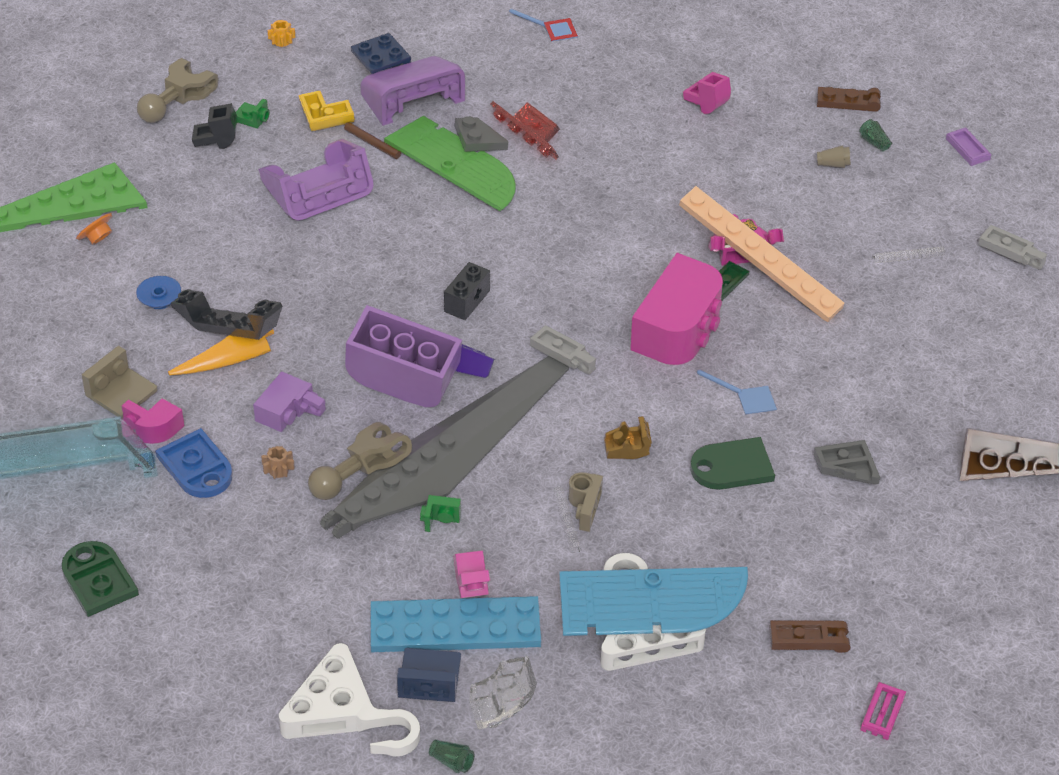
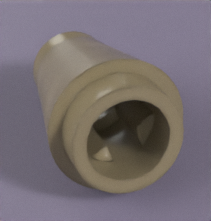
(834, 157)

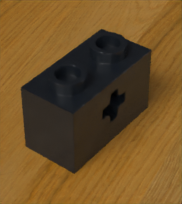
(467, 291)

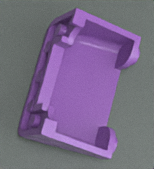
(392, 87)
(337, 182)

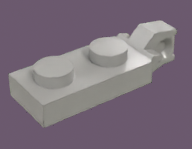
(1012, 247)
(563, 349)

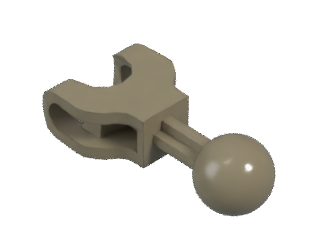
(179, 86)
(365, 455)

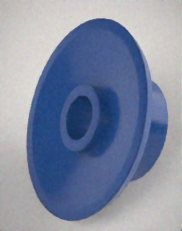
(158, 291)

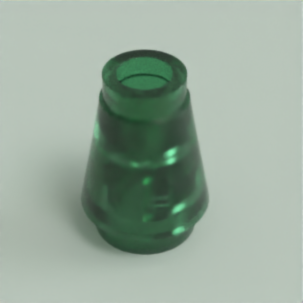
(875, 135)
(453, 755)

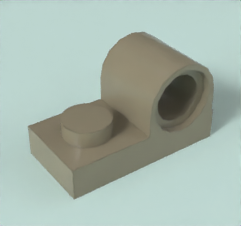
(585, 494)

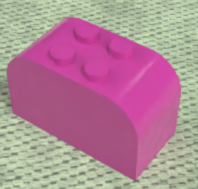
(678, 312)

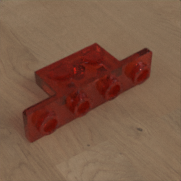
(532, 124)

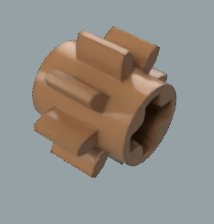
(277, 462)

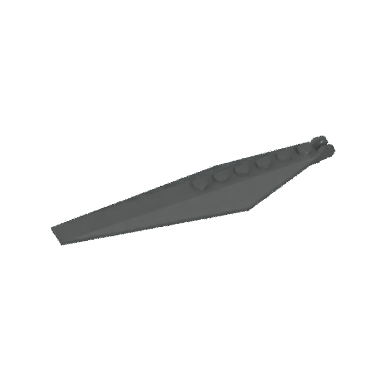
(445, 451)

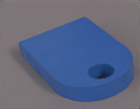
(194, 462)

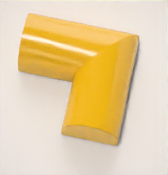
(325, 115)

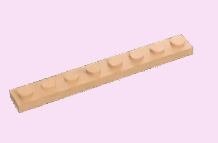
(762, 254)

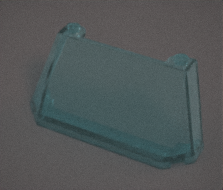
(73, 447)

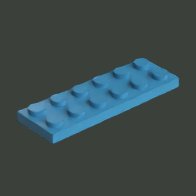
(455, 624)

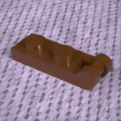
(849, 99)
(809, 635)

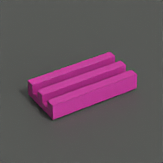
(877, 728)

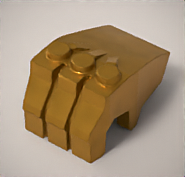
(628, 441)

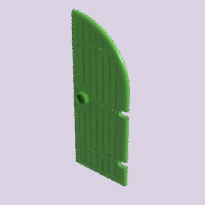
(444, 154)

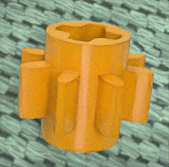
(281, 33)

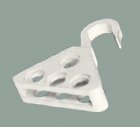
(637, 644)
(343, 706)

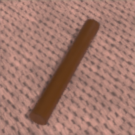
(372, 140)

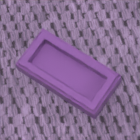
(968, 146)

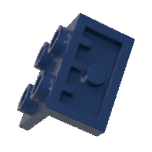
(380, 53)
(429, 675)

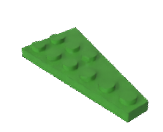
(74, 199)

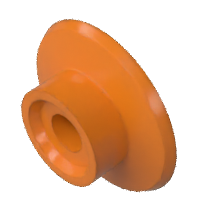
(96, 230)

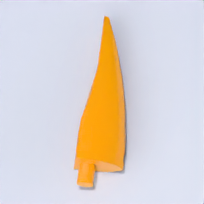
(225, 353)

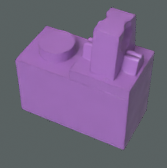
(285, 400)

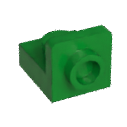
(253, 114)
(440, 509)

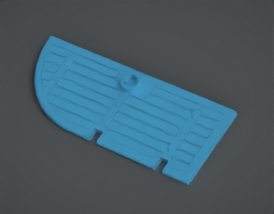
(639, 598)

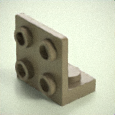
(113, 382)

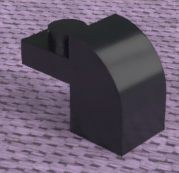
(219, 129)

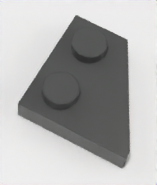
(478, 136)
(847, 461)

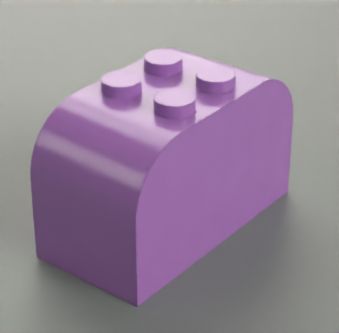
(401, 357)

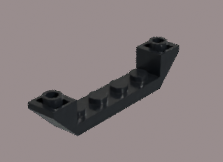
(253, 325)

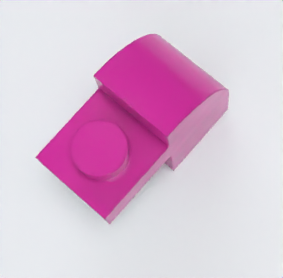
(709, 92)
(155, 424)
(471, 574)

